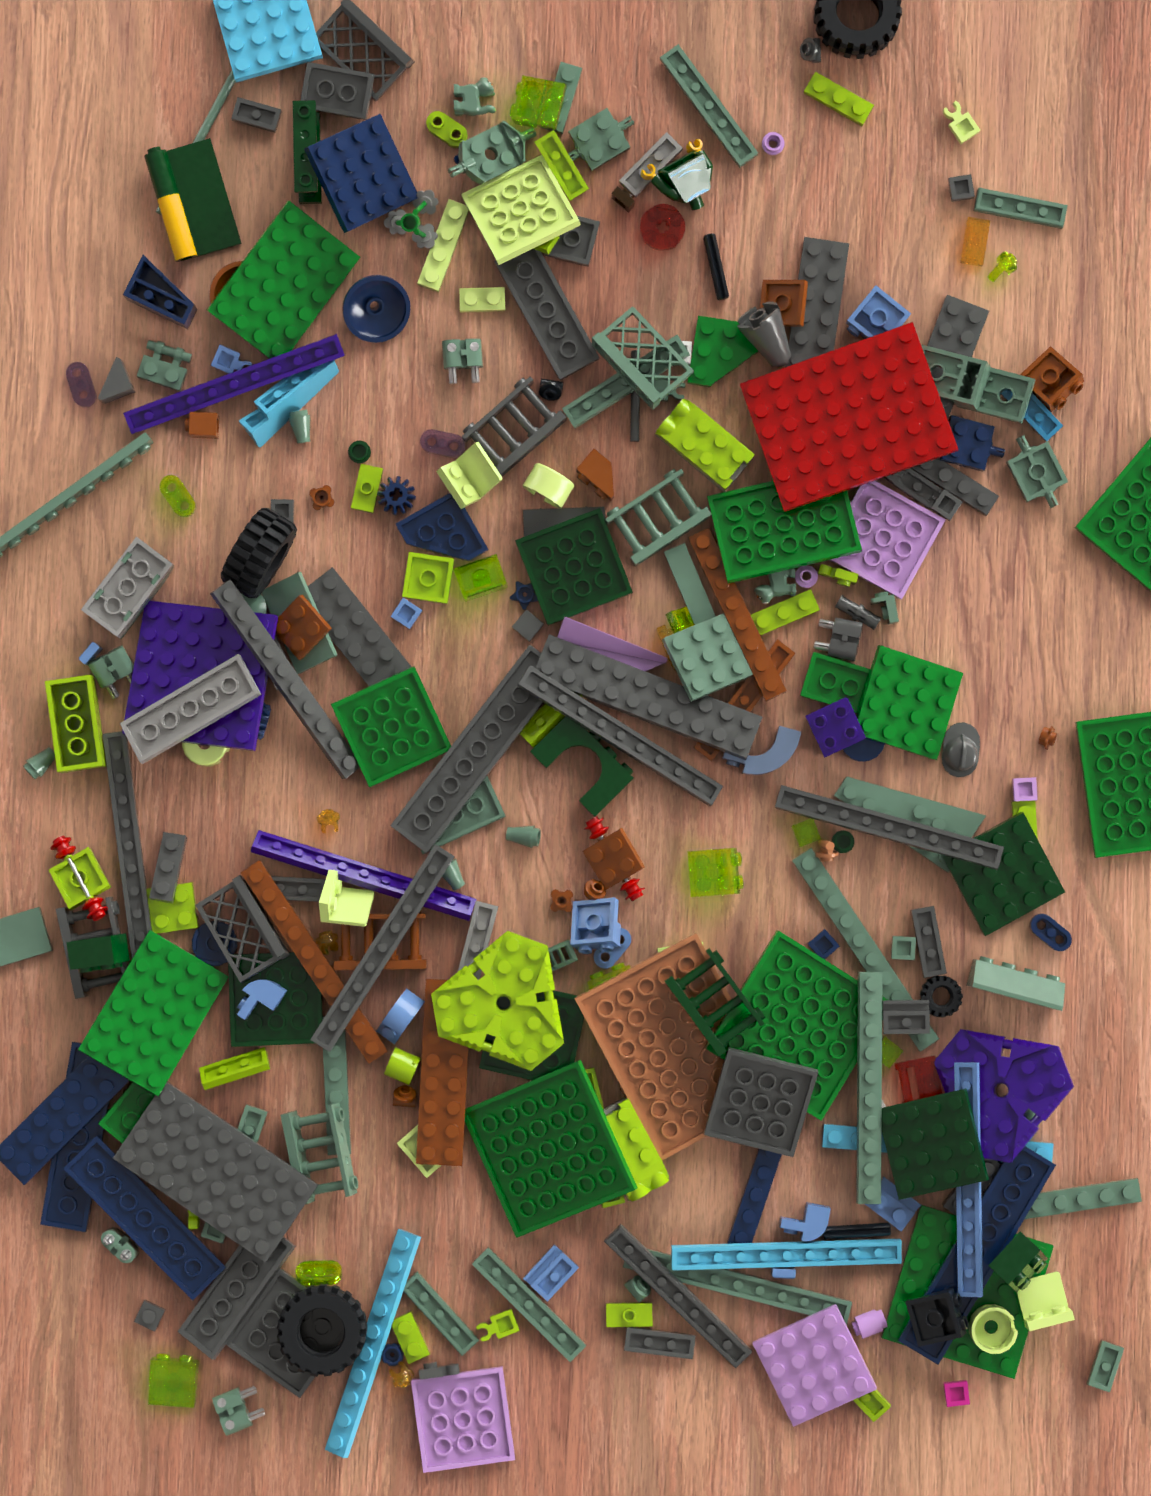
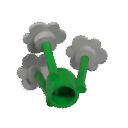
(400, 222)

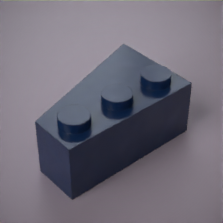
(157, 294)

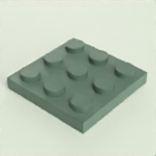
(707, 657)

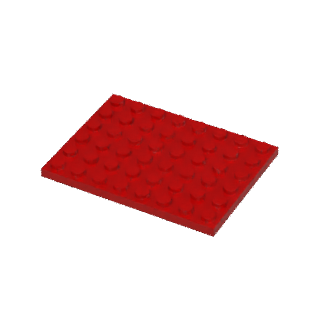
(848, 417)

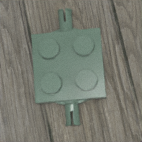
(599, 139)
(1037, 471)

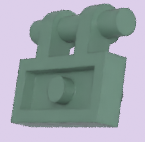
(162, 372)

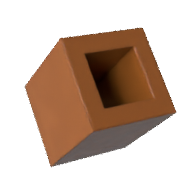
(202, 425)

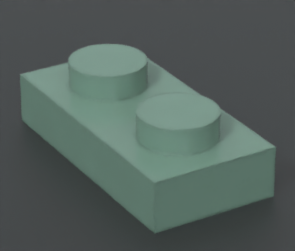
(1105, 1366)

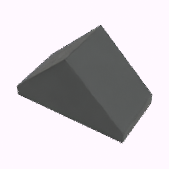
(117, 383)

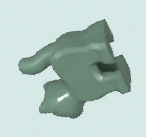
(471, 103)
(777, 587)

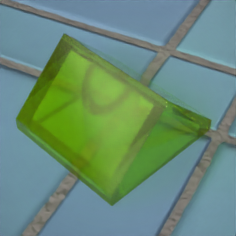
(480, 578)

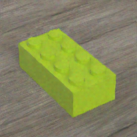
(75, 723)

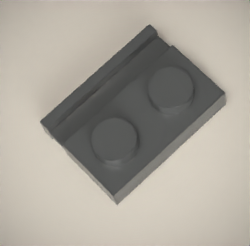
(906, 1017)

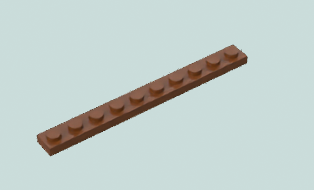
(310, 956)

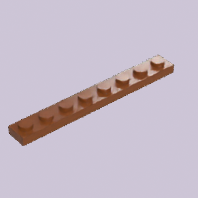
(737, 615)

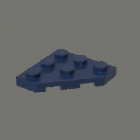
(443, 530)

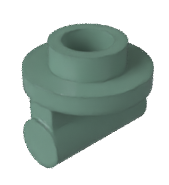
(638, 1288)

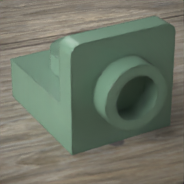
(889, 611)

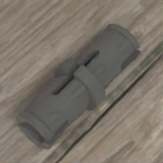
(858, 612)

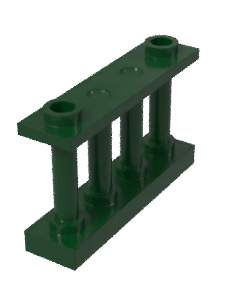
(305, 133)
(692, 1004)

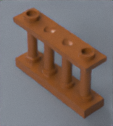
(414, 959)

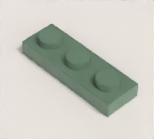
(570, 76)

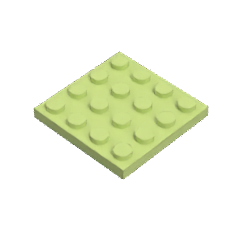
(520, 209)

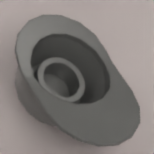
(961, 749)

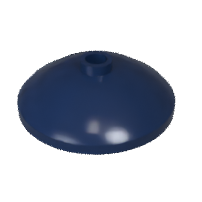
(386, 318)

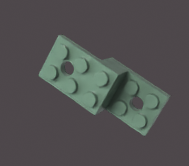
(978, 386)

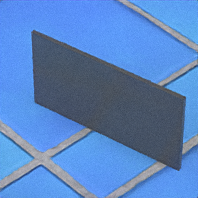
(540, 519)

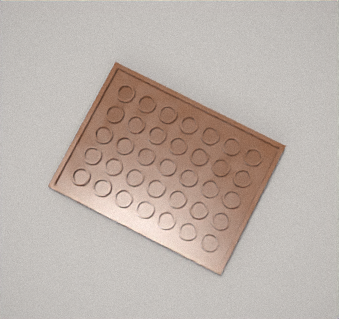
(657, 1045)

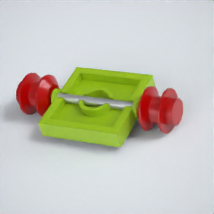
(79, 878)

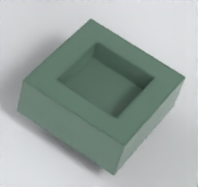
(903, 948)

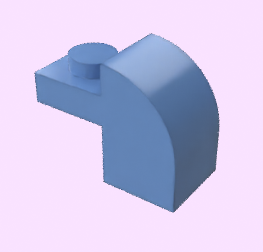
(261, 991)
(400, 1016)
(812, 1225)

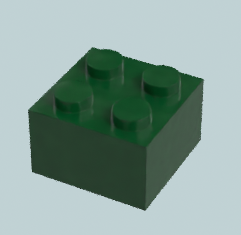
(98, 953)
(1019, 1262)

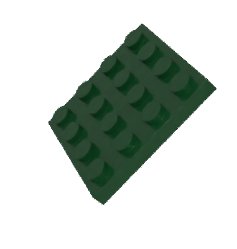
(574, 566)
(1017, 887)
(292, 1020)
(571, 1023)
(933, 1144)

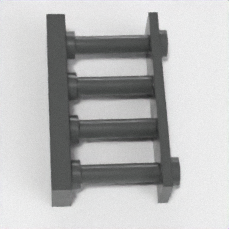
(518, 449)
(66, 919)

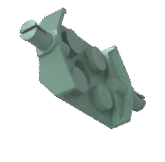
(506, 144)

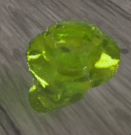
(1006, 262)

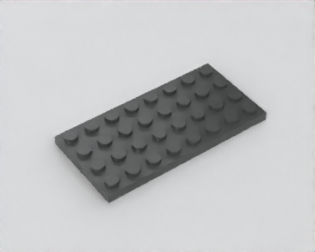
(215, 1171)

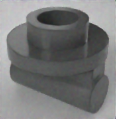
(811, 50)

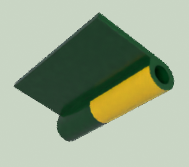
(192, 199)

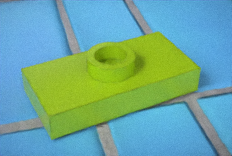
(367, 488)
(629, 1314)

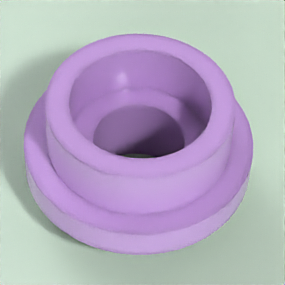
(773, 136)
(806, 583)

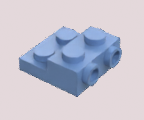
(876, 315)
(595, 925)

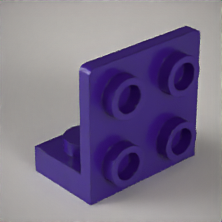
(835, 727)

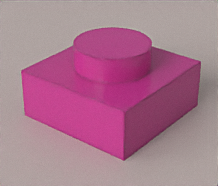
(956, 1393)

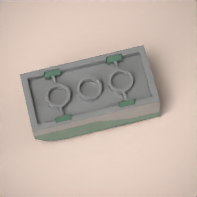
(128, 588)

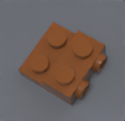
(1054, 379)

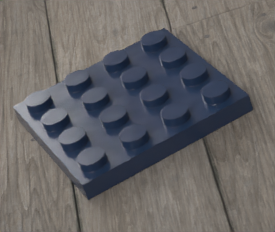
(361, 173)

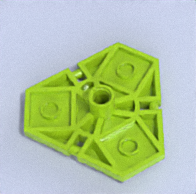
(469, 1009)

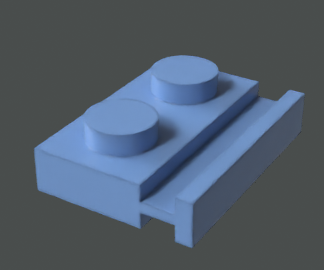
(892, 1209)
(550, 1272)

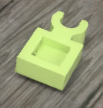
(963, 125)

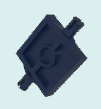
(973, 444)

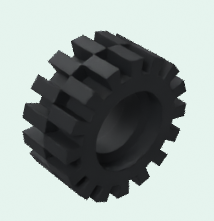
(954, 991)

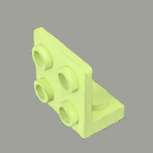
(470, 476)
(344, 904)
(1044, 1302)

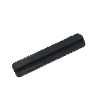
(716, 266)
(857, 1231)

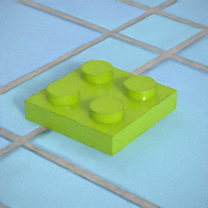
(428, 578)
(175, 915)

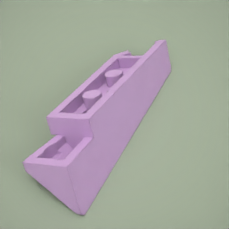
(609, 645)

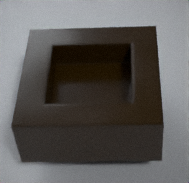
(623, 198)

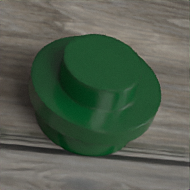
(359, 452)
(843, 841)

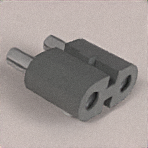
(844, 638)

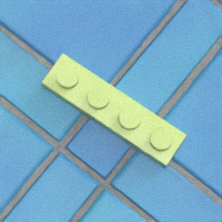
(444, 247)

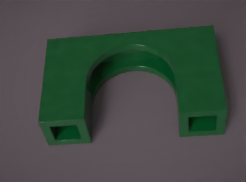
(613, 776)

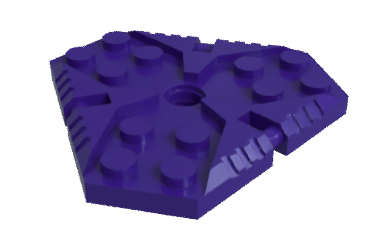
(1034, 1079)

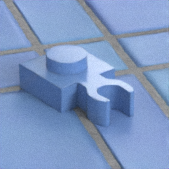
(228, 359)

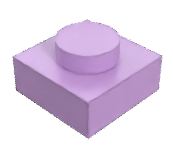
(1024, 789)

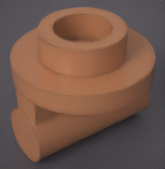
(826, 851)

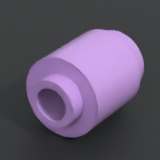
(869, 1323)

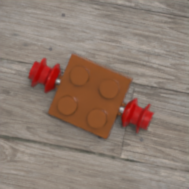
(613, 858)

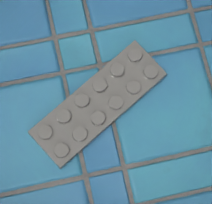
(190, 708)

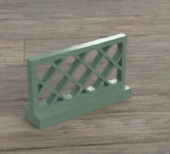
(624, 365)

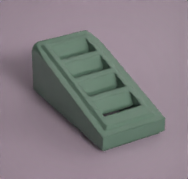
(573, 958)

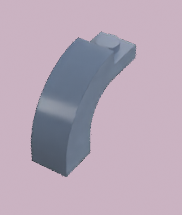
(780, 752)

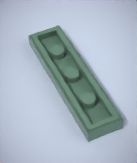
(1020, 208)
(689, 584)
(440, 1313)

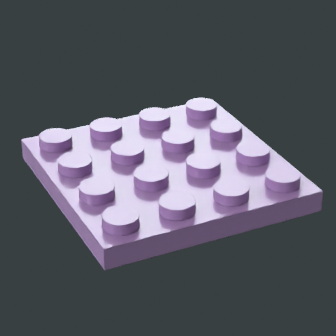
(892, 537)
(814, 1365)
(463, 1419)

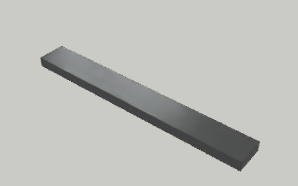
(678, 1295)

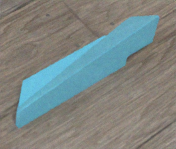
(285, 397)

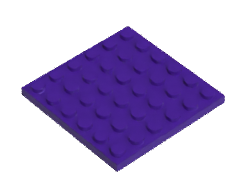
(183, 644)

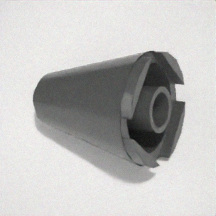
(766, 333)

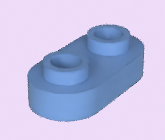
(615, 954)

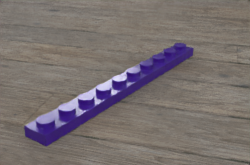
(234, 384)
(357, 873)

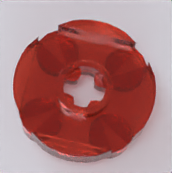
(651, 234)

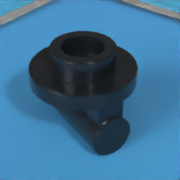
(550, 389)

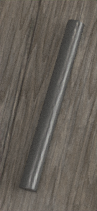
(635, 410)

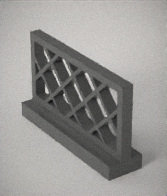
(375, 33)
(259, 918)

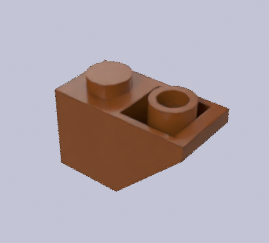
(598, 472)

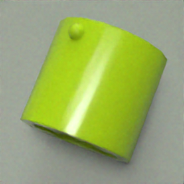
(402, 1066)

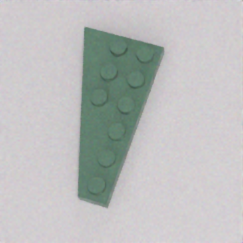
(912, 809)

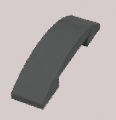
(925, 492)

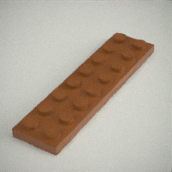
(441, 1092)

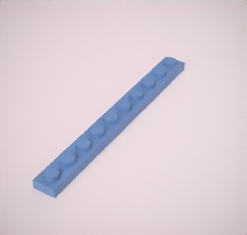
(969, 1198)

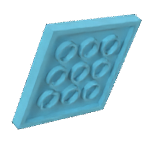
(266, 35)

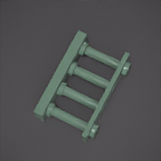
(658, 539)
(297, 1147)

